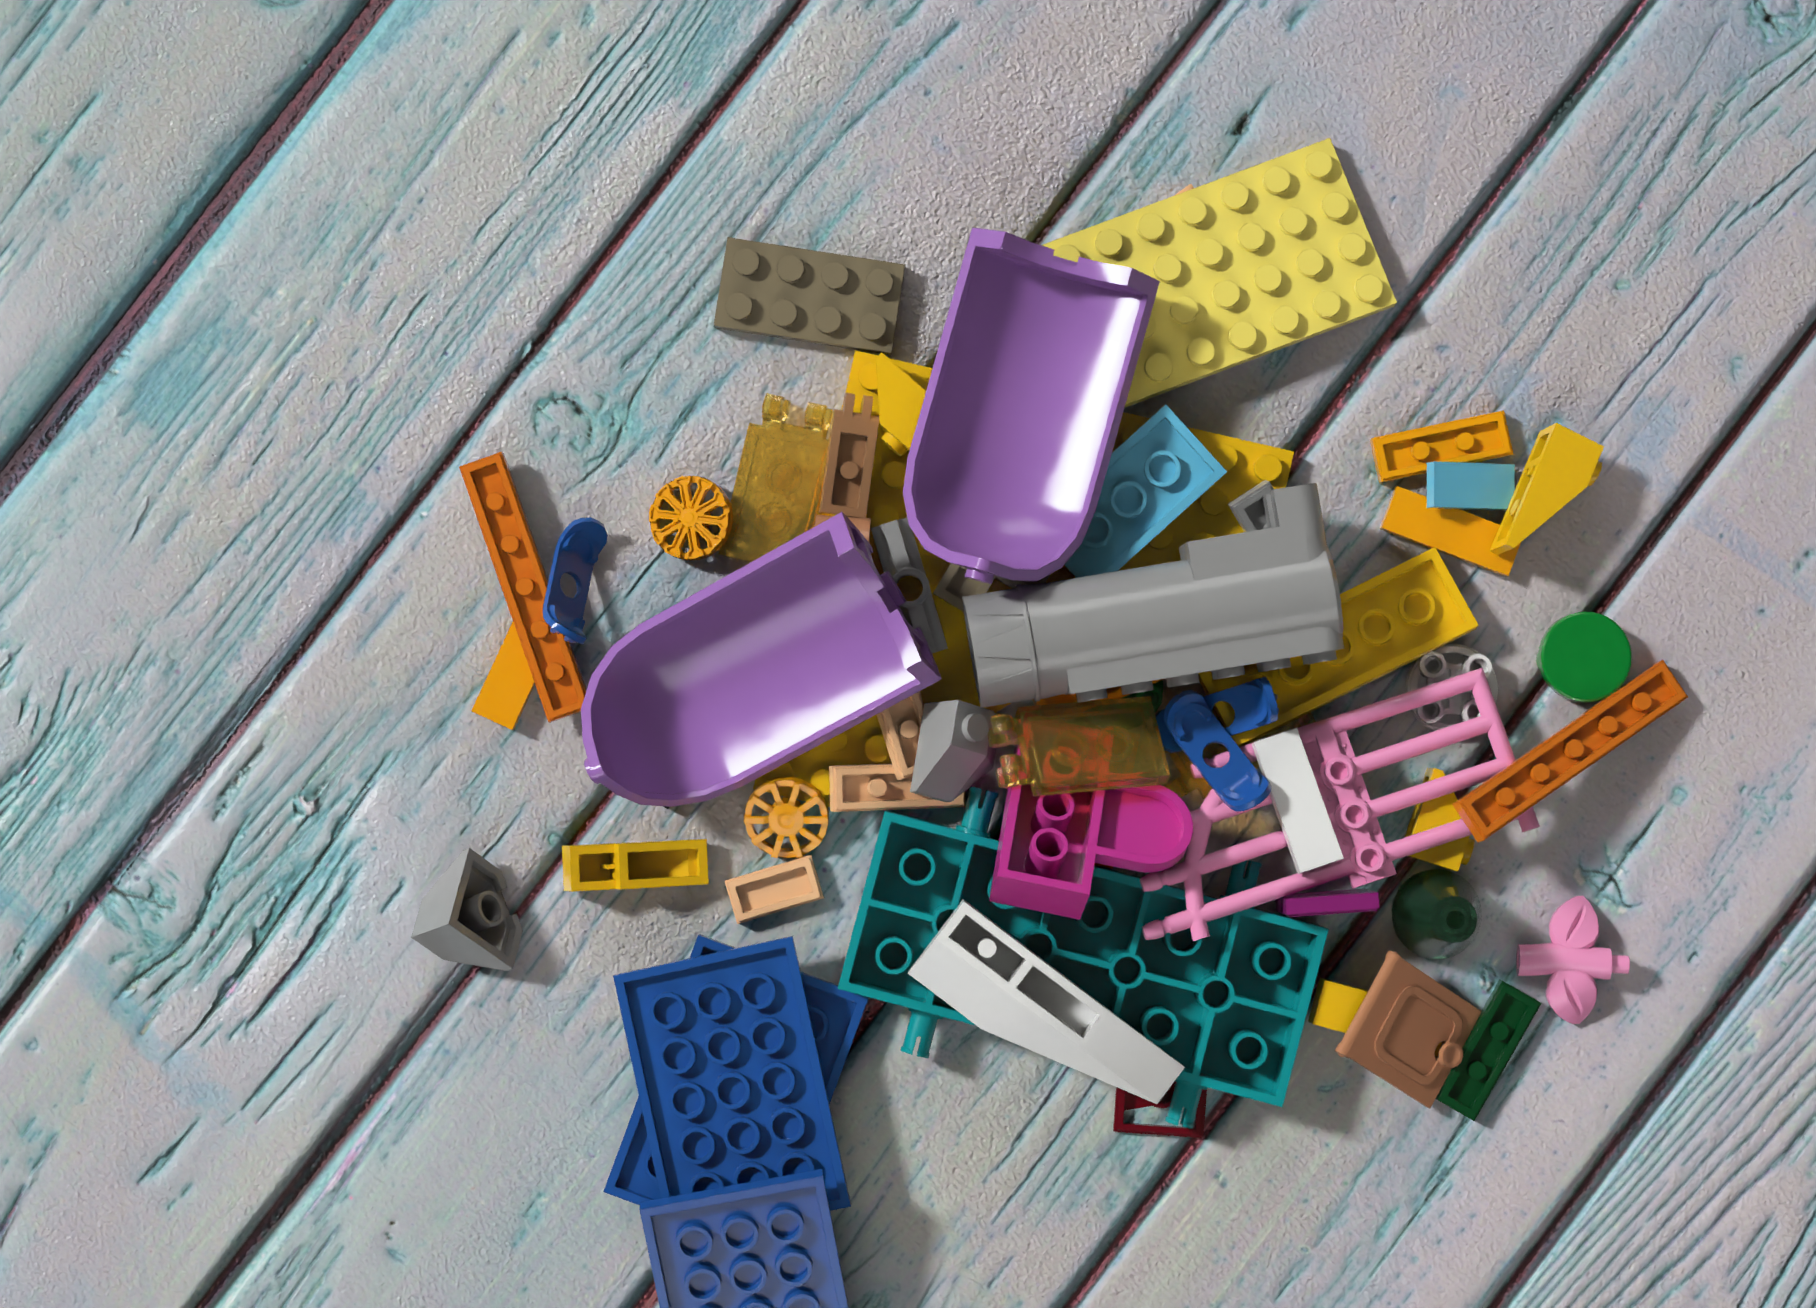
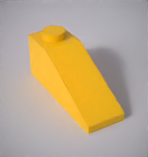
(1554, 474)

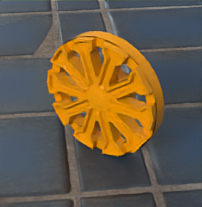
(691, 518)

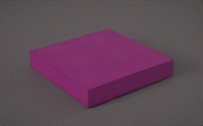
(1328, 902)

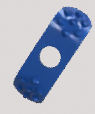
(574, 555)
(1252, 703)
(1196, 727)

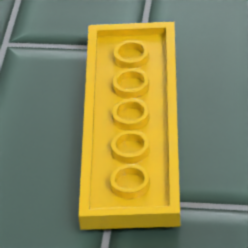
(1384, 628)

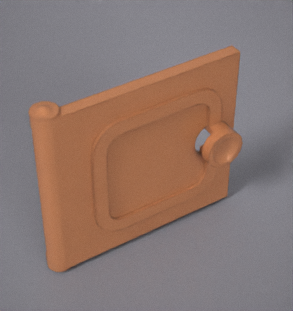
(1402, 1026)

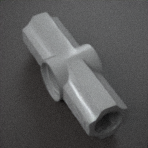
(902, 558)

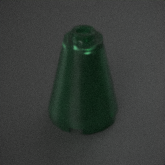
(1422, 910)

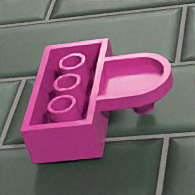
(1055, 839)

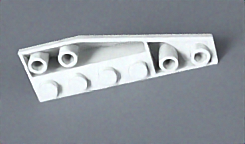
(1034, 1005)

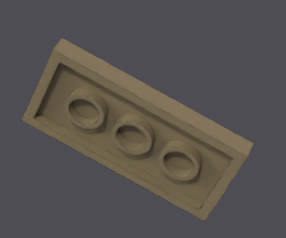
(809, 296)

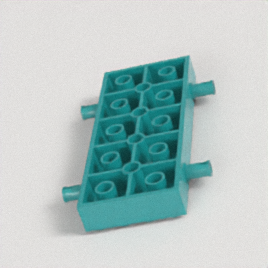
(1215, 1004)

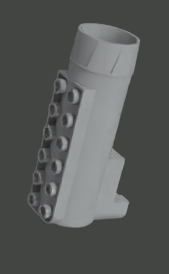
(1212, 611)

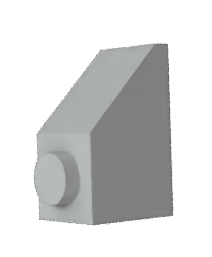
(952, 749)
(468, 917)

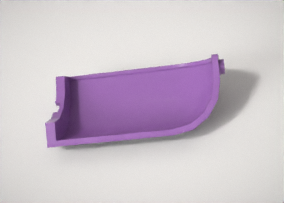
(1023, 406)
(752, 672)

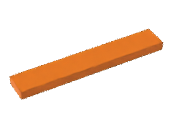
(523, 584)
(1569, 751)

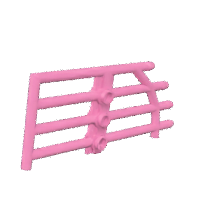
(1347, 804)

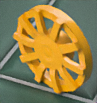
(786, 817)

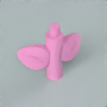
(1571, 960)

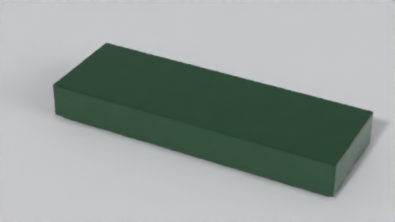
(1488, 1049)

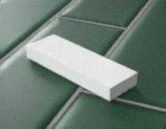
(1297, 801)

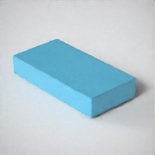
(1470, 485)

